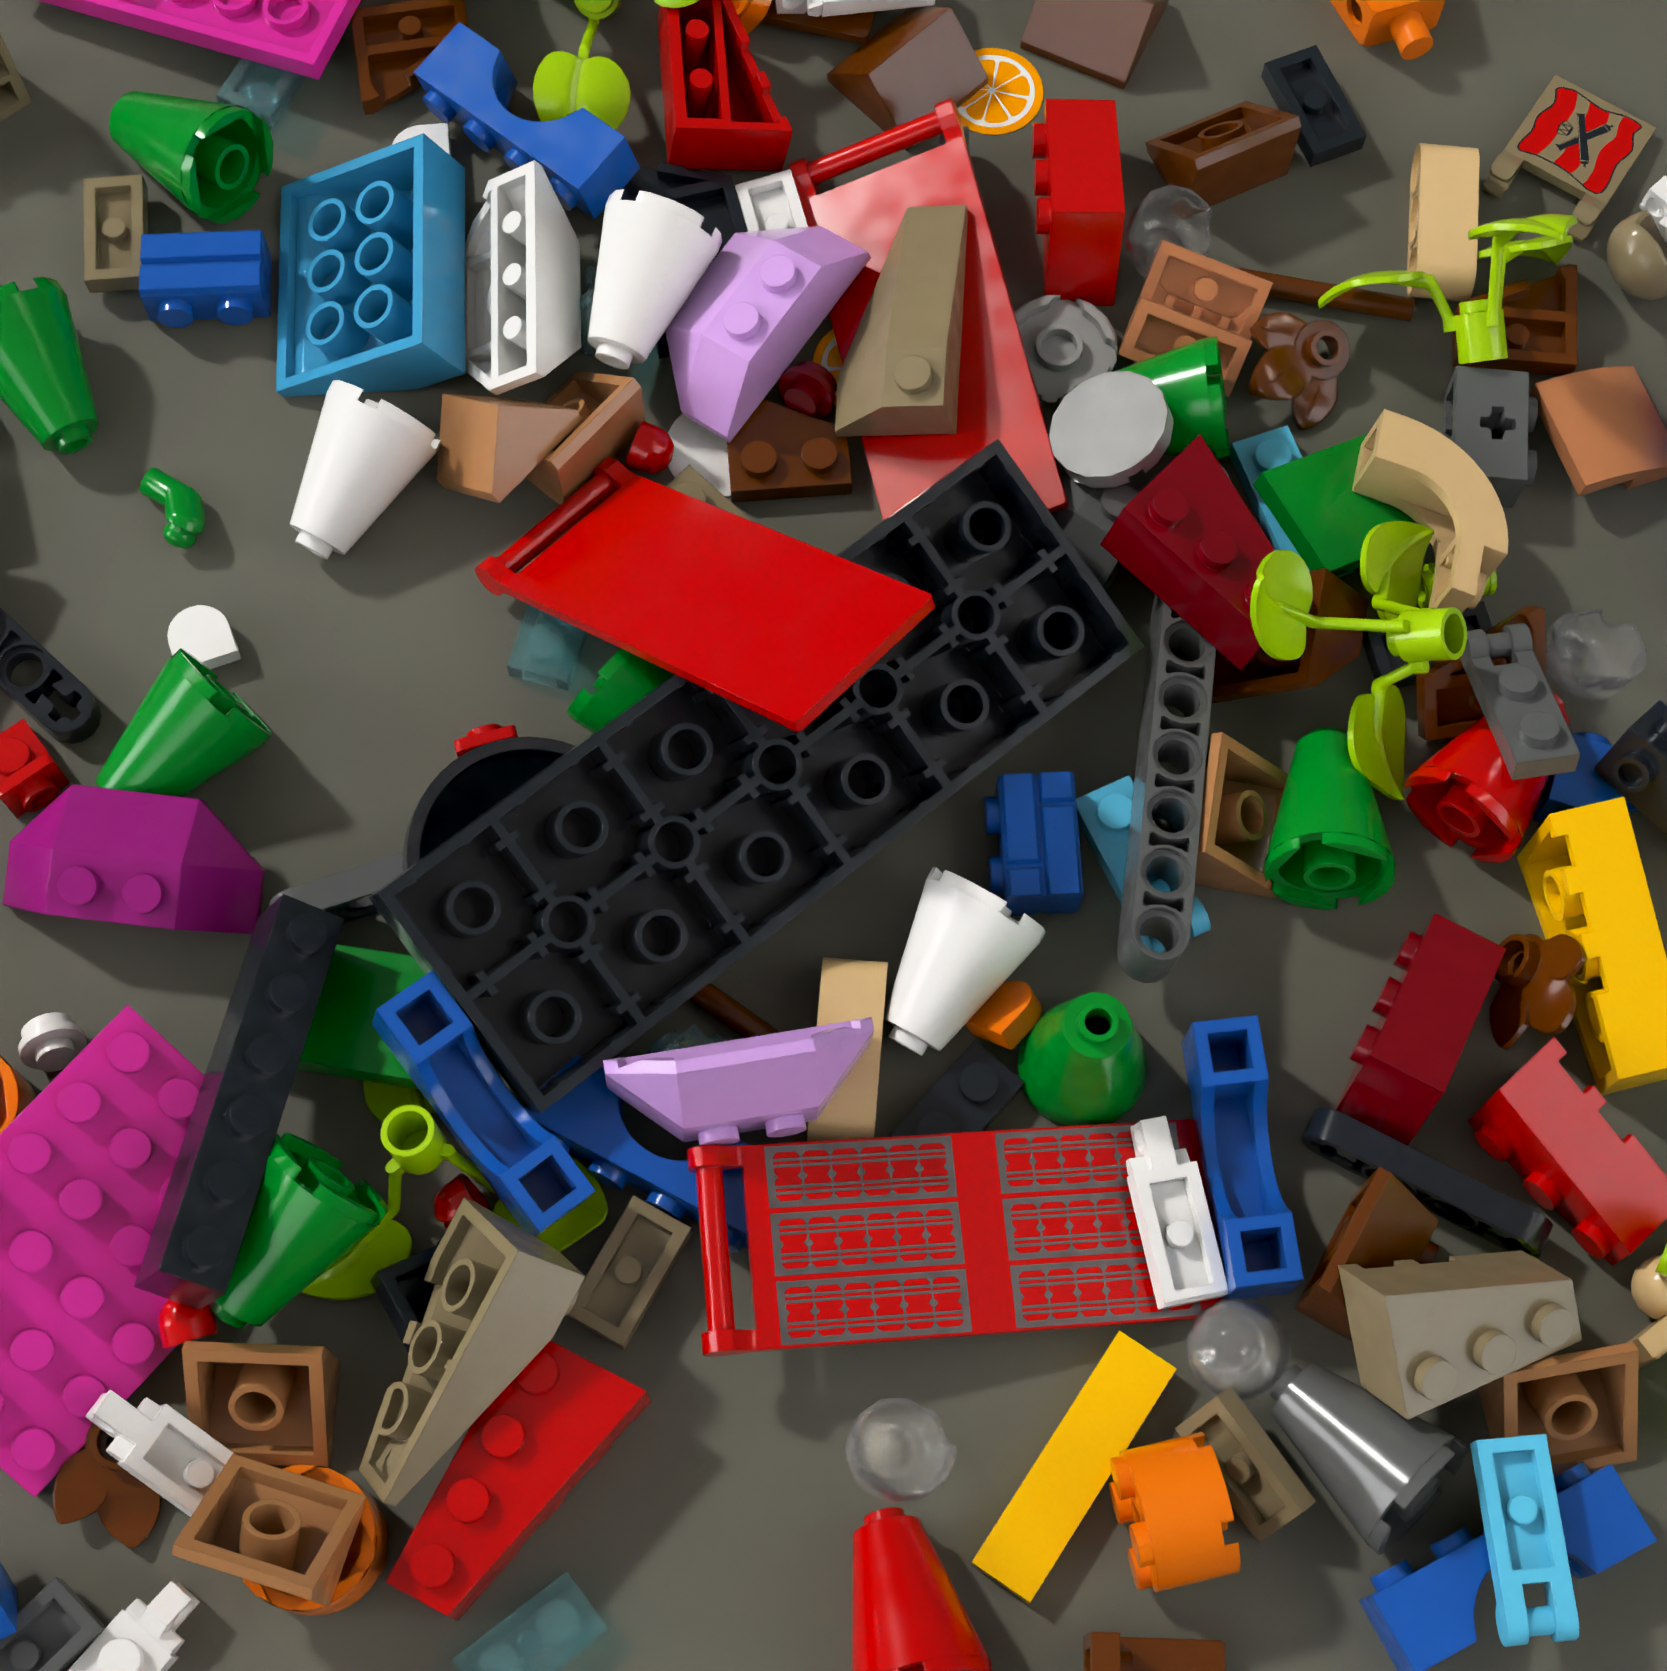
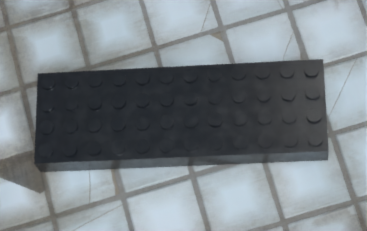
(708, 828)

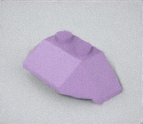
(754, 318)
(742, 1083)

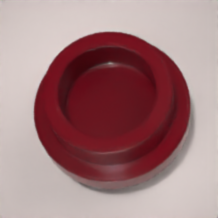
(808, 389)

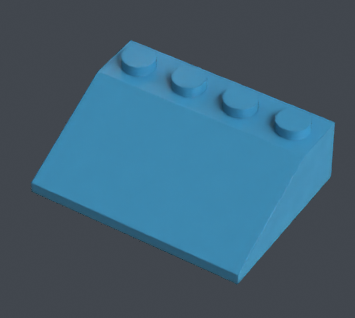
(373, 273)

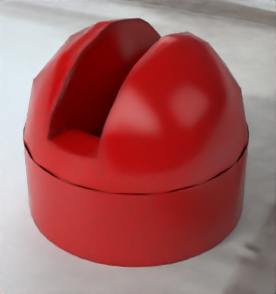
(650, 449)
(451, 1196)
(184, 1323)

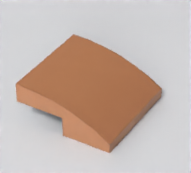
(1193, 300)
(1603, 428)

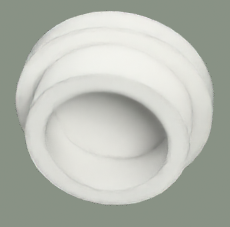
(51, 1041)

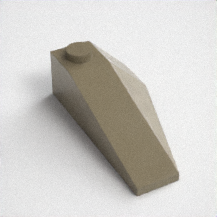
(908, 343)
(486, 1320)

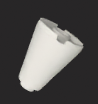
(644, 273)
(356, 468)
(954, 960)

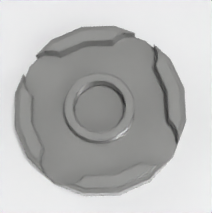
(1065, 344)
(1111, 429)

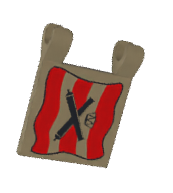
(1576, 146)

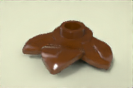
(1294, 368)
(1535, 986)
(96, 1483)

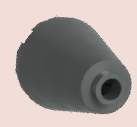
(1364, 1451)

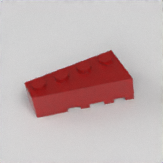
(513, 1475)

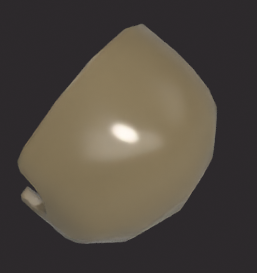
(1638, 257)

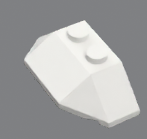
(520, 282)

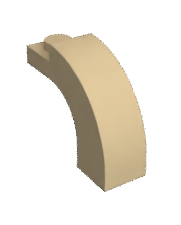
(1440, 489)

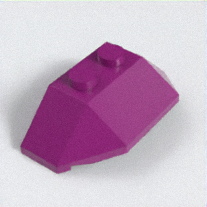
(134, 863)

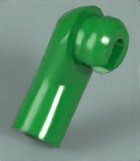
(182, 507)

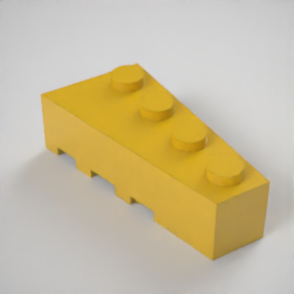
(1593, 888)

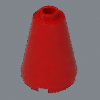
(1471, 796)
(905, 1602)

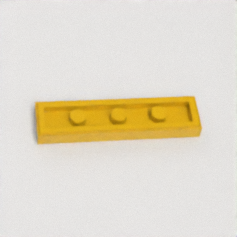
(1073, 1467)

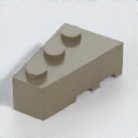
(1454, 1324)

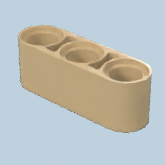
(1440, 215)
(848, 993)

